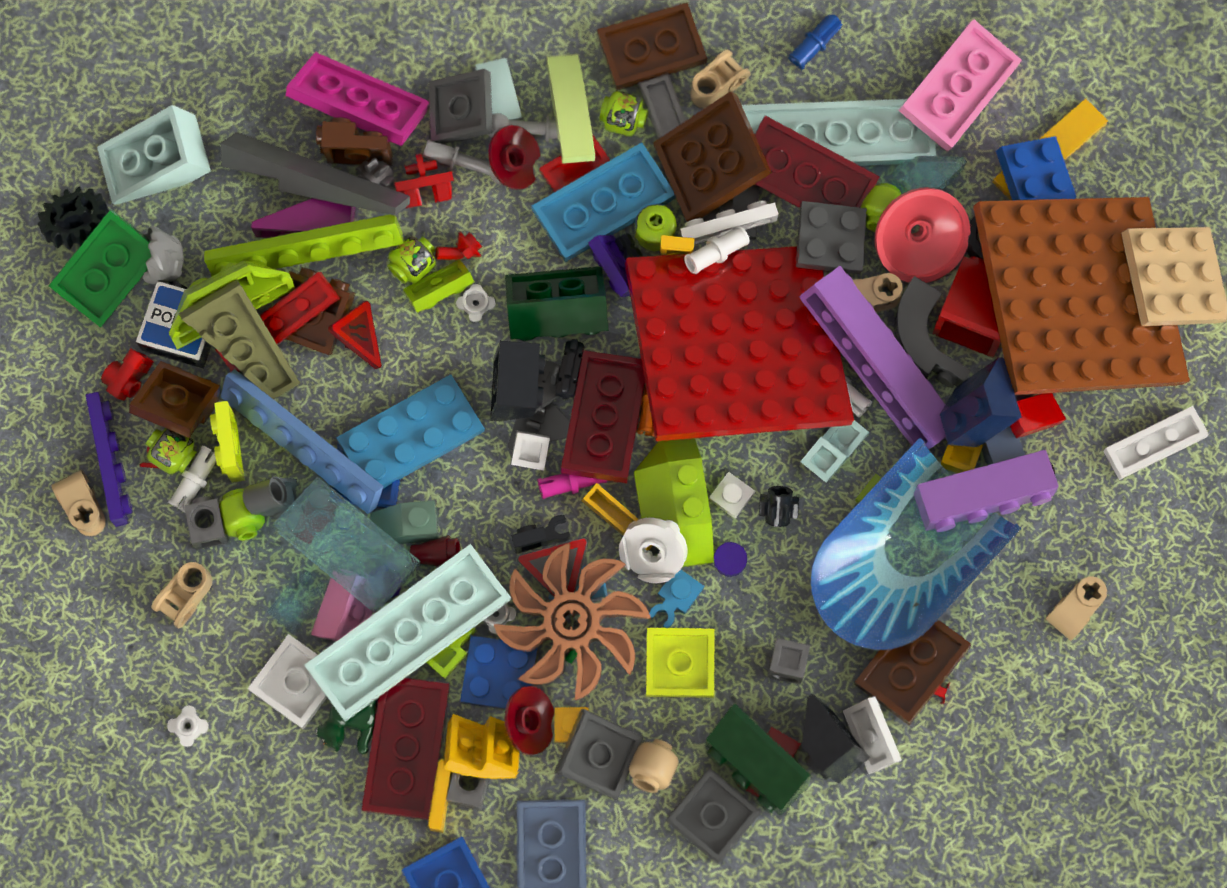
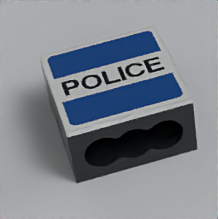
(155, 329)

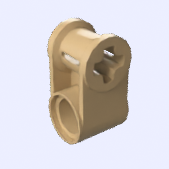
(721, 76)
(872, 291)
(77, 500)
(182, 595)
(1074, 610)

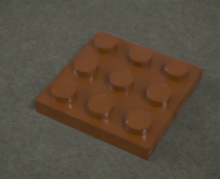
(712, 157)

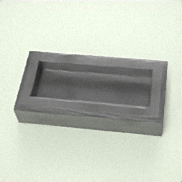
(662, 104)

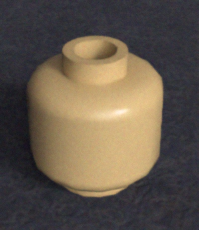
(653, 766)

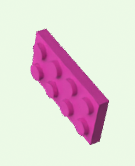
(358, 97)

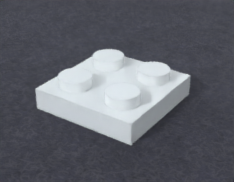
(288, 684)

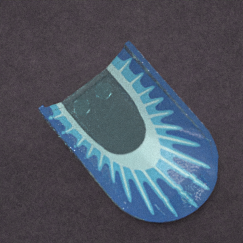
(887, 577)

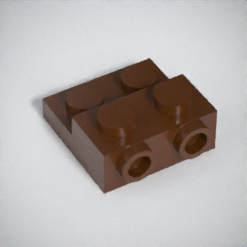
(344, 145)
(316, 333)
(175, 399)

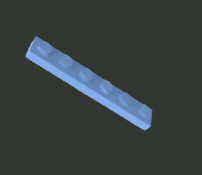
(301, 441)

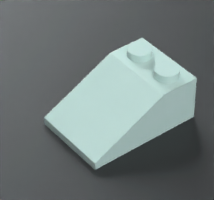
(154, 156)

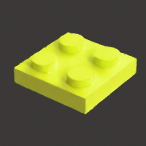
(228, 454)
(680, 662)

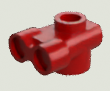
(124, 378)

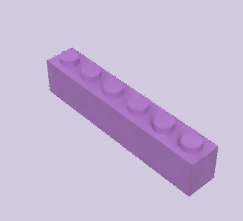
(876, 357)

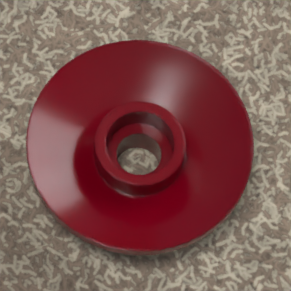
(513, 157)
(529, 720)

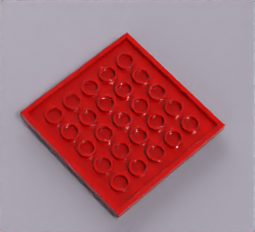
(734, 346)

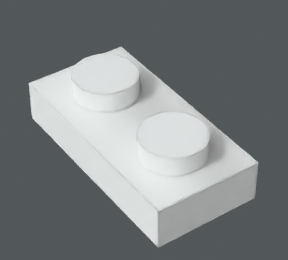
(873, 734)

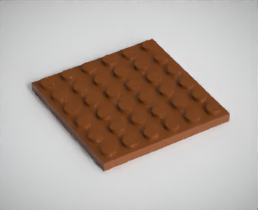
(1069, 296)

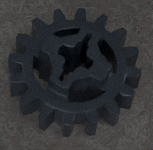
(72, 217)

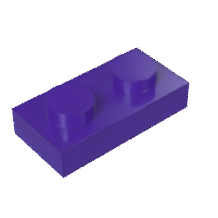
(612, 260)

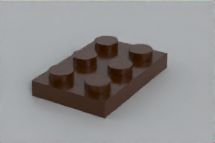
(651, 46)
(911, 674)

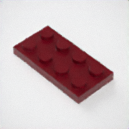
(809, 170)
(604, 417)
(406, 749)

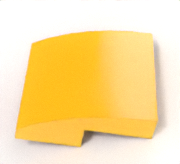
(480, 749)

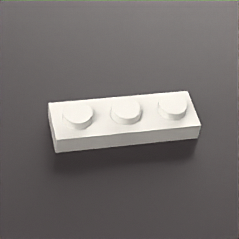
(756, 215)
(1156, 442)

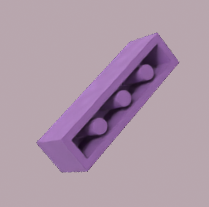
(986, 491)

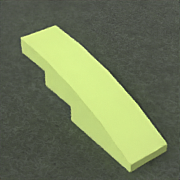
(570, 109)

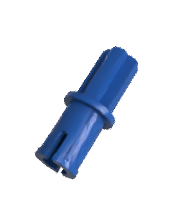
(815, 41)

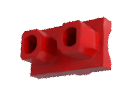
(440, 182)

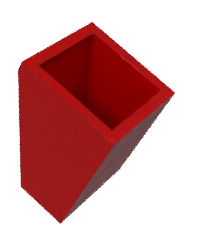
(969, 310)

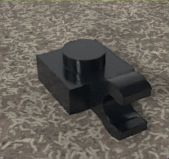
(531, 537)

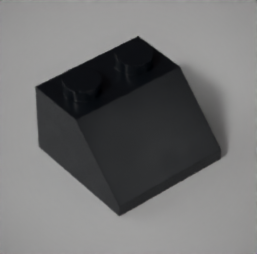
(516, 380)
(828, 742)

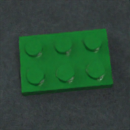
(104, 268)

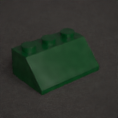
(556, 303)
(757, 761)

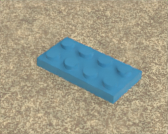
(602, 201)
(412, 432)

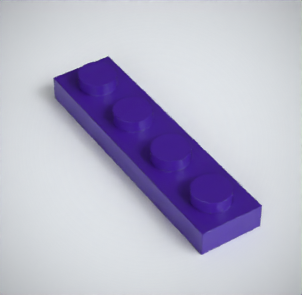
(111, 472)

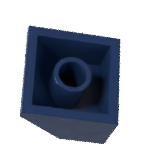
(980, 407)

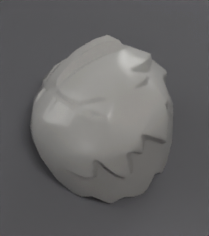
(165, 258)

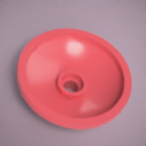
(937, 243)

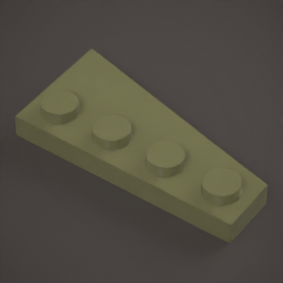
(240, 335)

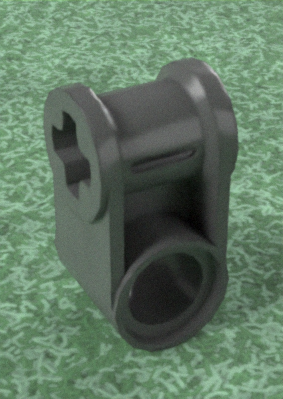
(270, 496)

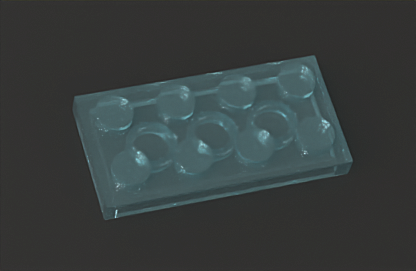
(346, 545)

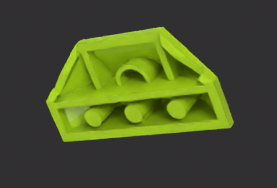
(258, 281)
(674, 489)

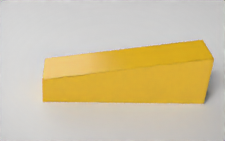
(609, 509)

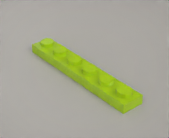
(310, 244)

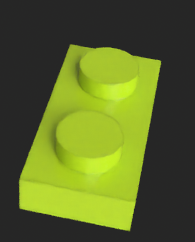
(438, 285)

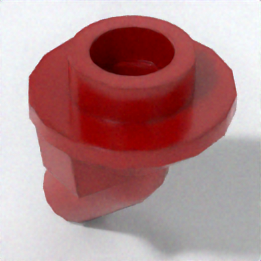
(466, 247)

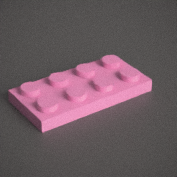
(960, 85)

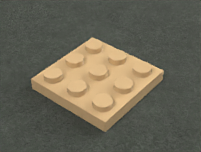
(1175, 276)

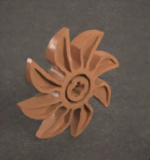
(565, 603)

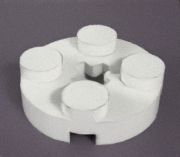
(665, 537)

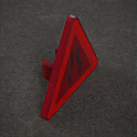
(358, 333)

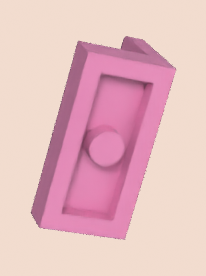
(339, 613)

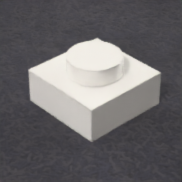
(530, 450)
(731, 495)

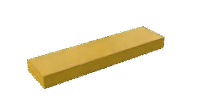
(1070, 132)

